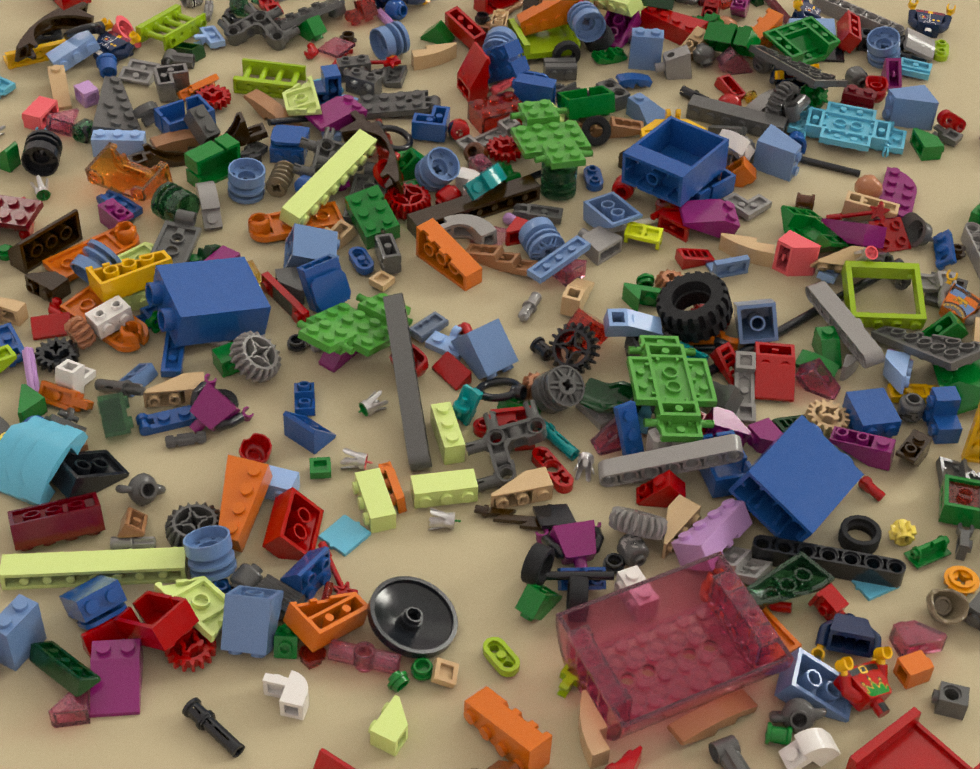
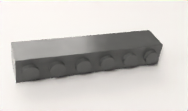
(724, 113)

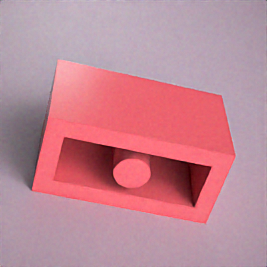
(38, 111)

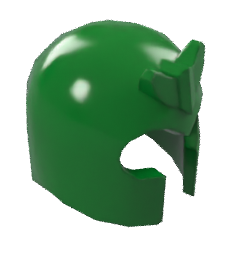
(817, 96)

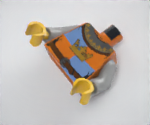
(958, 300)

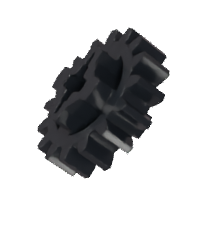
(55, 352)

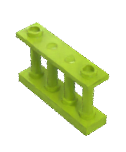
(168, 18)
(273, 88)

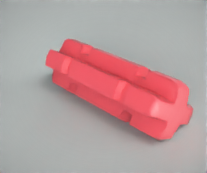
(501, 86)

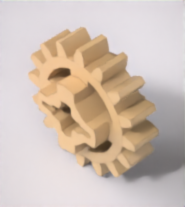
(827, 415)

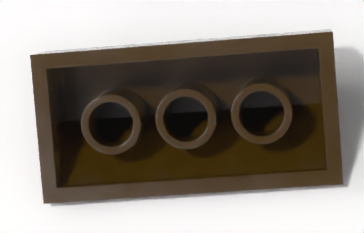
(46, 242)

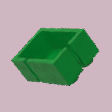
(722, 35)
(579, 105)
(211, 159)
(371, 215)

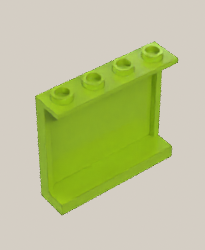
(543, 43)

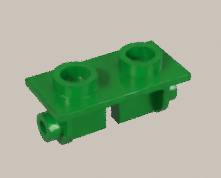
(928, 552)

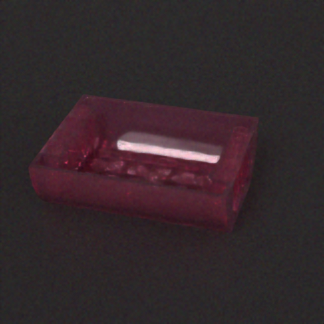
(653, 628)

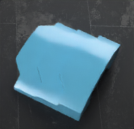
(32, 456)

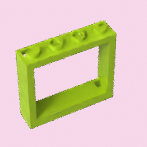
(885, 270)

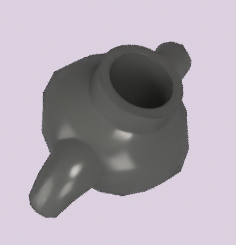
(704, 55)
(142, 489)
(797, 714)

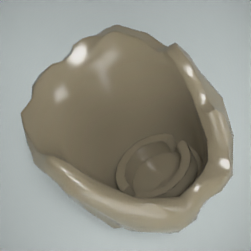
(947, 606)

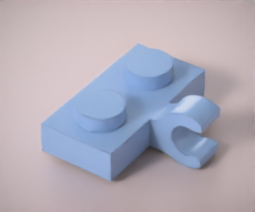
(210, 36)
(442, 343)

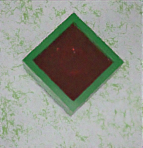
(959, 501)

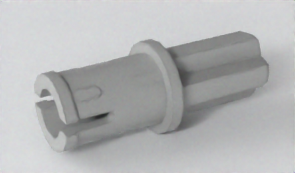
(529, 306)
(132, 543)

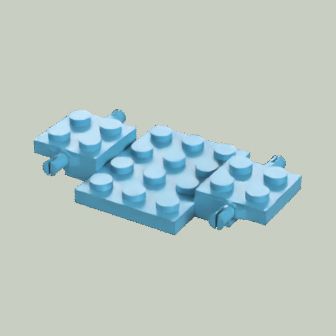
(850, 128)

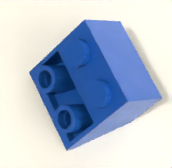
(310, 572)

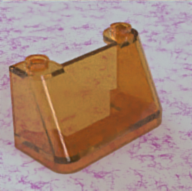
(126, 177)

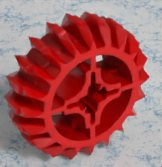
(413, 199)

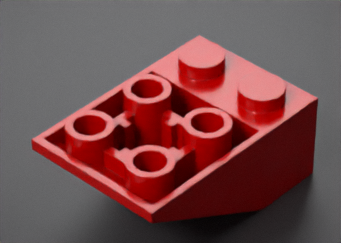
(474, 74)
(775, 371)

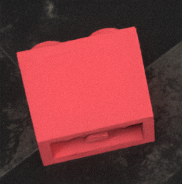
(795, 255)

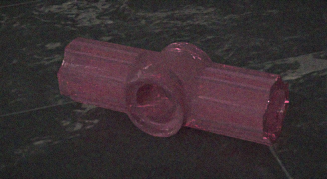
(364, 656)

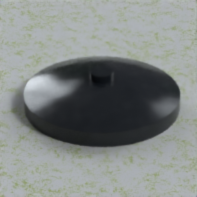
(412, 617)

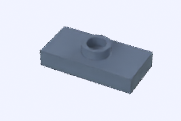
(425, 328)

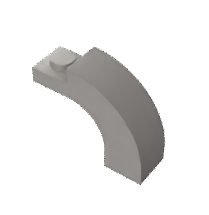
(209, 205)
(470, 227)

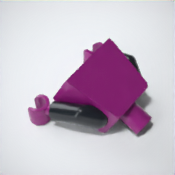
(214, 409)
(574, 542)

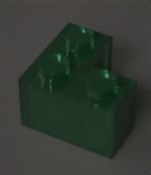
(114, 414)

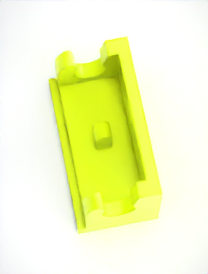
(644, 233)

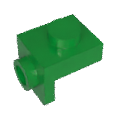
(285, 643)

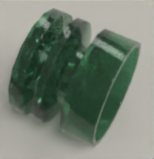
(558, 183)
(172, 197)

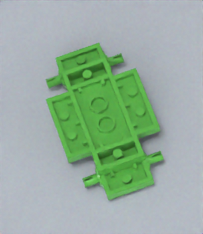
(548, 139)
(349, 330)
(673, 384)

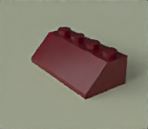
(56, 521)

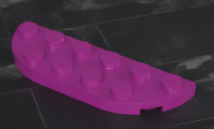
(900, 190)

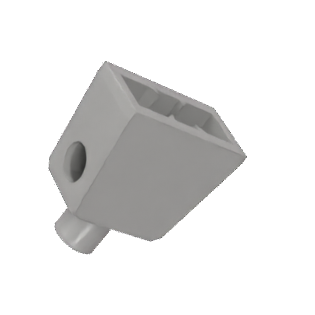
(676, 64)
(603, 244)

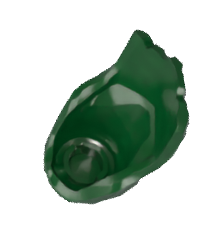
(604, 396)

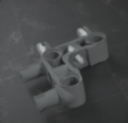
(258, 23)
(323, 150)
(511, 437)

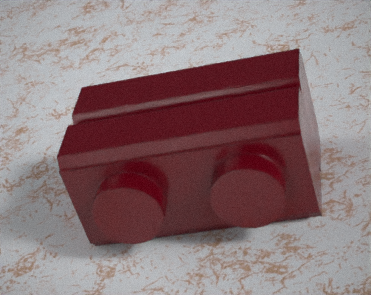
(858, 96)

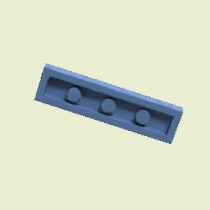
(558, 259)

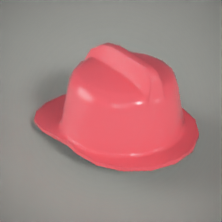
(123, 28)

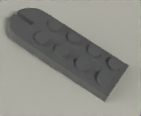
(333, 7)

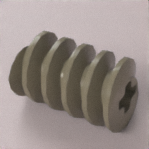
(280, 179)

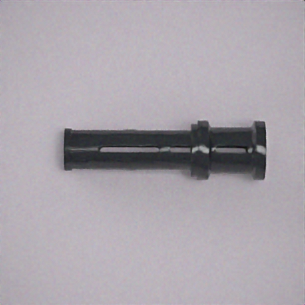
(206, 721)

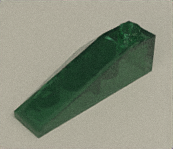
(790, 580)

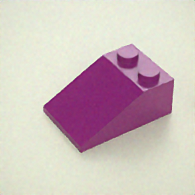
(621, 26)
(336, 113)
(710, 216)
(858, 233)
(121, 671)

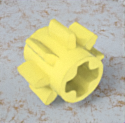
(902, 532)

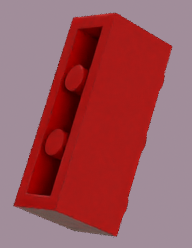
(464, 27)
(849, 31)

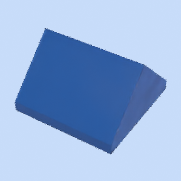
(306, 432)

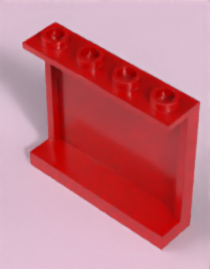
(906, 746)

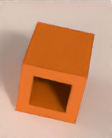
(913, 669)

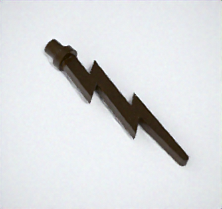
(506, 516)

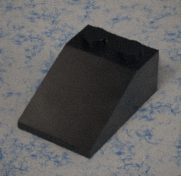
(88, 473)

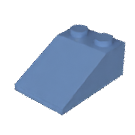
(609, 211)
(813, 681)

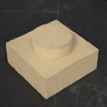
(381, 280)
(444, 672)

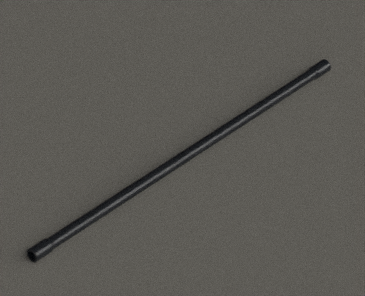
(804, 317)

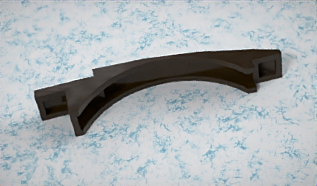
(55, 20)
(238, 130)
(392, 167)

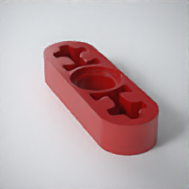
(551, 461)

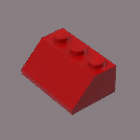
(292, 526)

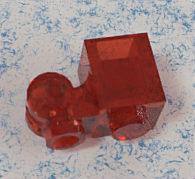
(364, 10)

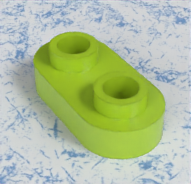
(941, 51)
(502, 658)

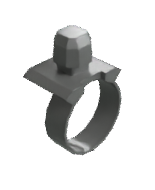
(145, 113)

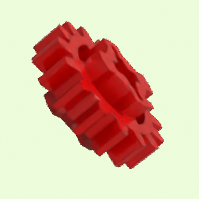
(215, 96)
(503, 149)
(191, 651)

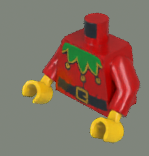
(866, 683)

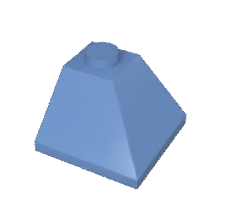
(643, 109)

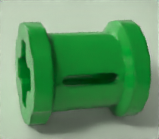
(778, 734)

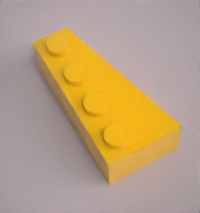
(125, 277)

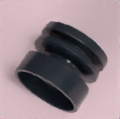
(42, 153)

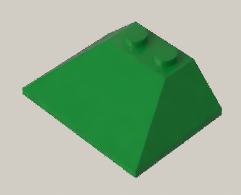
(804, 40)
(809, 225)
(966, 382)

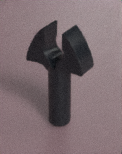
(710, 347)

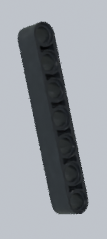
(836, 561)

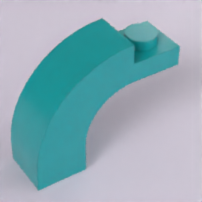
(485, 181)

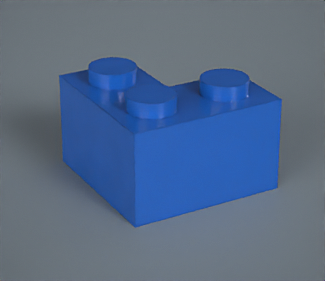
(330, 83)
(431, 126)
(942, 416)

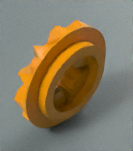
(965, 575)

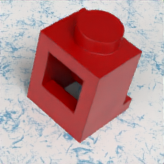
(829, 602)

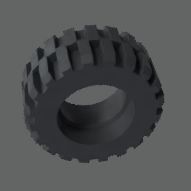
(692, 290)

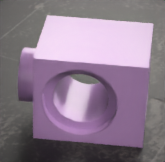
(86, 94)

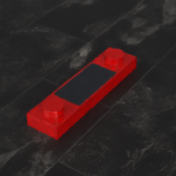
(283, 298)

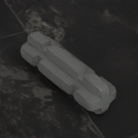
(185, 439)

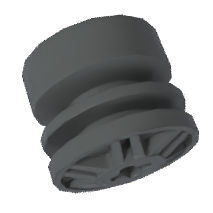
(558, 389)

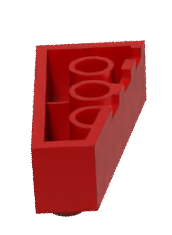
(675, 25)

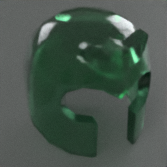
(237, 7)

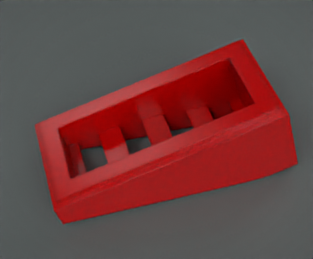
(727, 84)
(692, 258)
(719, 360)

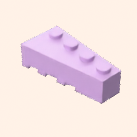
(713, 532)

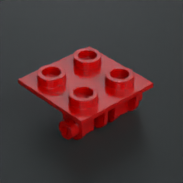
(896, 236)

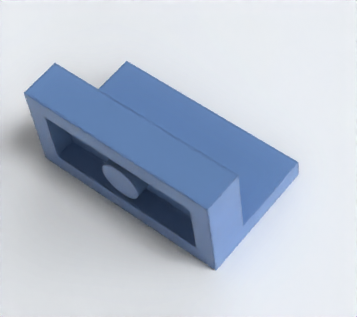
(729, 266)

